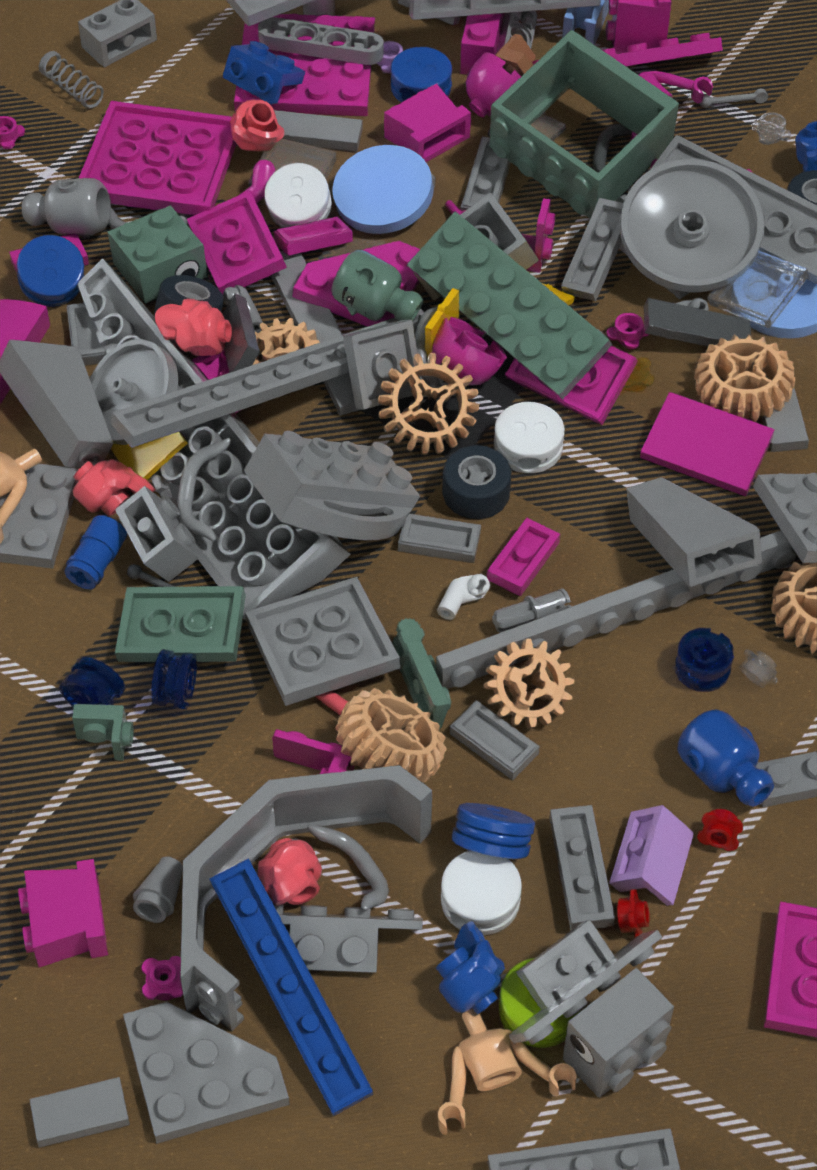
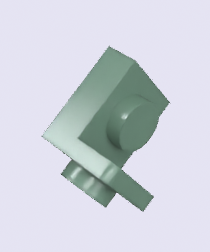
(104, 723)

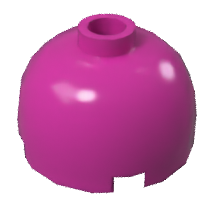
(487, 82)
(466, 347)

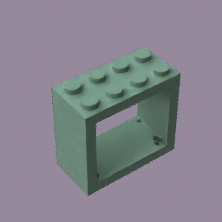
(607, 85)

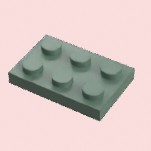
(181, 620)

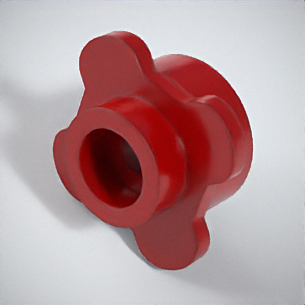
(720, 829)
(633, 914)

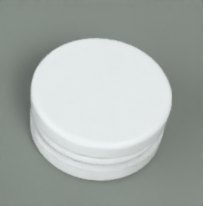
(297, 195)
(529, 437)
(481, 891)

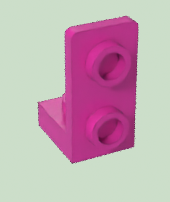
(541, 244)
(310, 753)

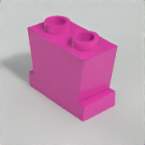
(637, 23)
(427, 123)
(63, 913)

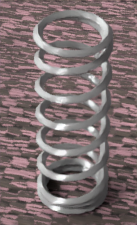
(49, 74)

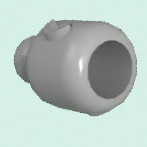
(70, 207)

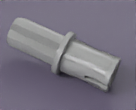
(530, 610)

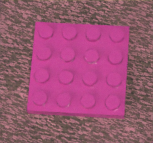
(328, 84)
(161, 157)

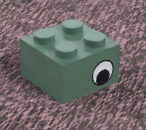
(156, 249)

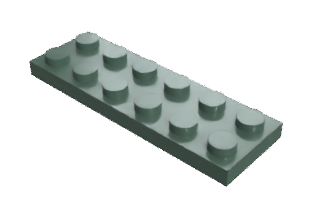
(510, 305)

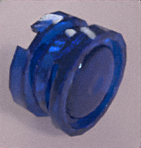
(704, 660)
(174, 679)
(91, 683)

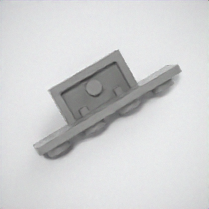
(344, 940)
(571, 971)

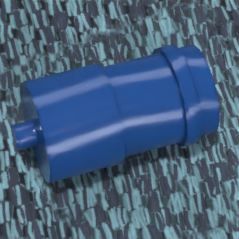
(95, 552)

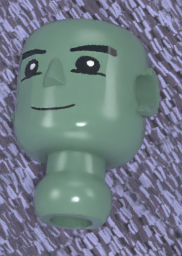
(373, 288)

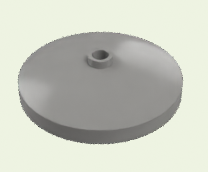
(692, 225)

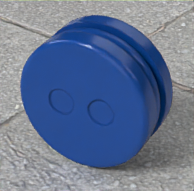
(418, 70)
(50, 270)
(493, 830)

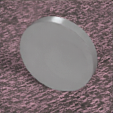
(132, 375)

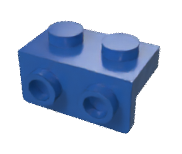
(261, 71)

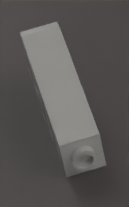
(58, 398)
(692, 532)

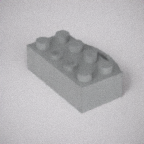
(332, 486)

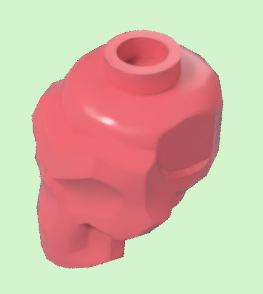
(255, 126)
(194, 327)
(106, 485)
(290, 872)

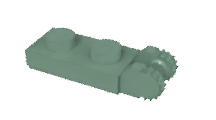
(420, 671)

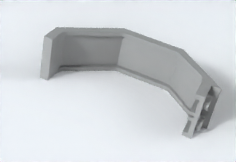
(273, 812)

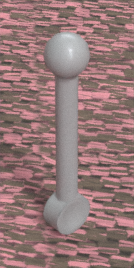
(759, 96)

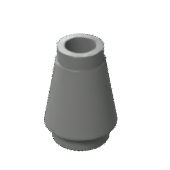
(158, 892)

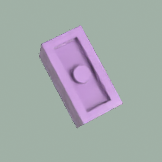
(652, 853)

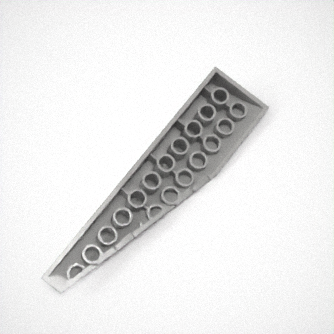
(250, 541)

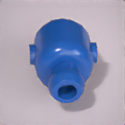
(725, 757)

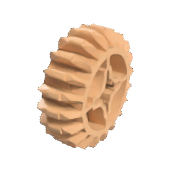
(744, 370)
(421, 389)
(796, 604)
(389, 732)

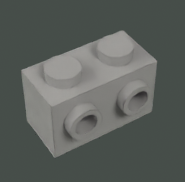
(117, 31)
(157, 534)

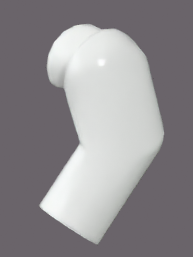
(462, 591)

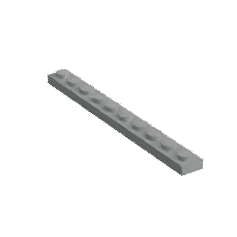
(235, 390)
(601, 615)

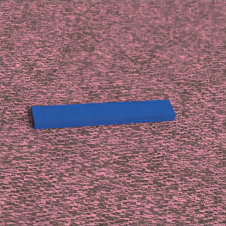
(291, 987)

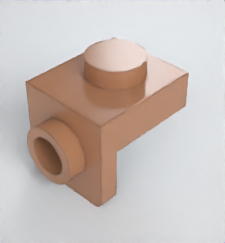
(516, 55)

